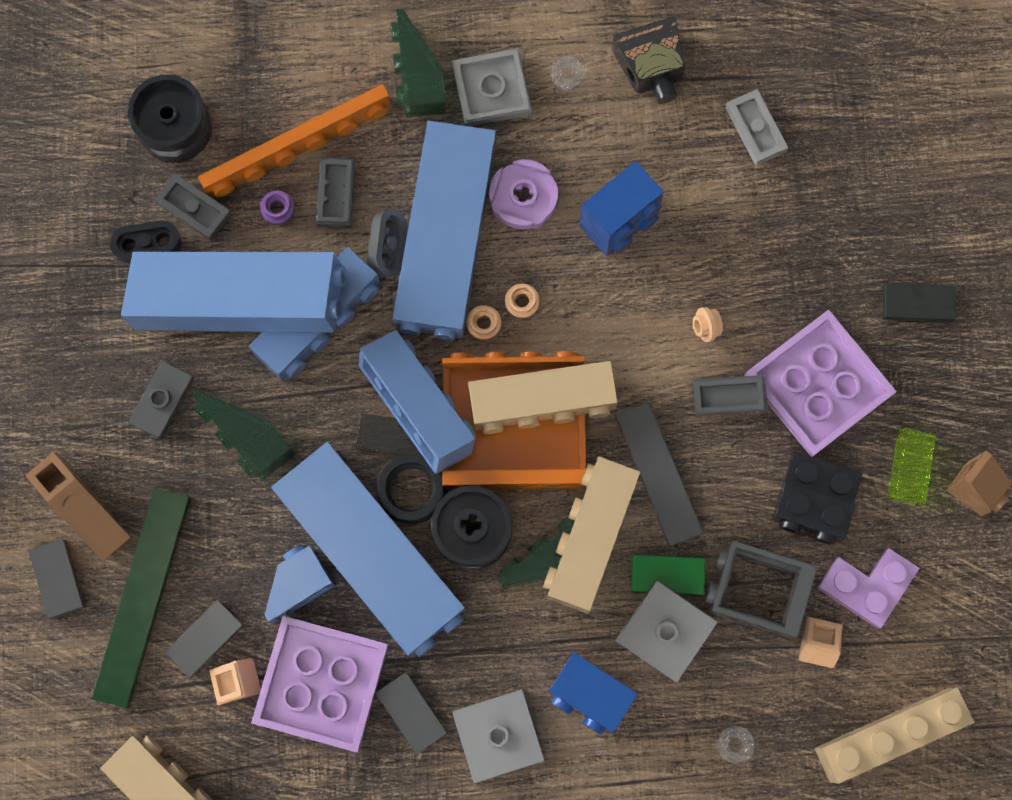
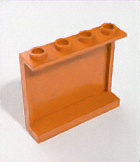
(515, 458)

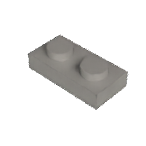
(756, 127)

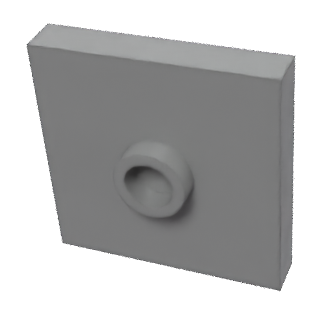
(492, 87)
(666, 631)
(497, 736)

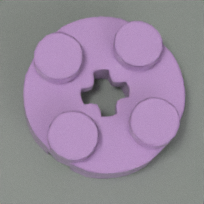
(531, 212)

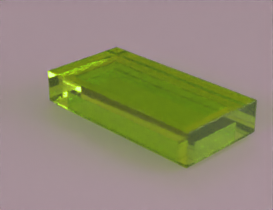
(911, 466)

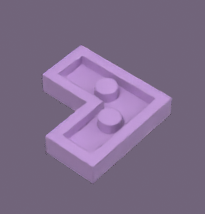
(872, 595)

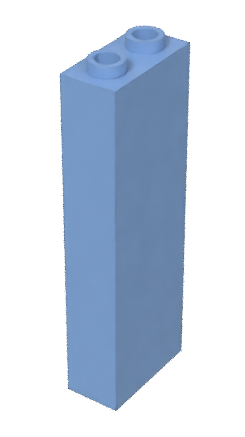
(444, 230)
(234, 291)
(370, 551)

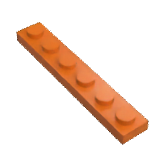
(285, 147)

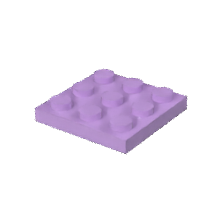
(821, 383)
(320, 684)

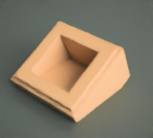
(821, 642)
(235, 681)

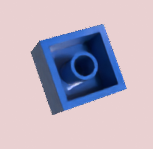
(621, 209)
(591, 694)

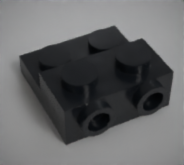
(817, 498)

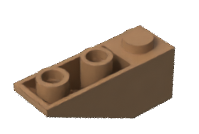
(78, 505)

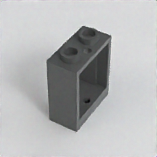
(797, 598)

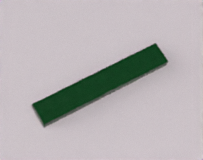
(141, 598)

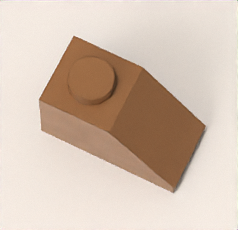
(981, 484)

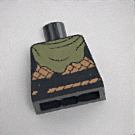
(652, 58)

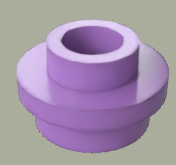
(272, 199)

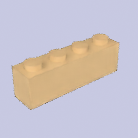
(543, 396)
(593, 534)
(894, 735)
(146, 775)

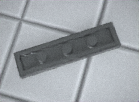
(659, 474)

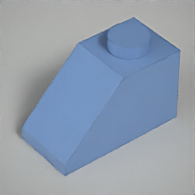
(296, 583)

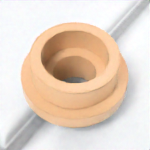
(526, 291)
(481, 312)
(707, 324)

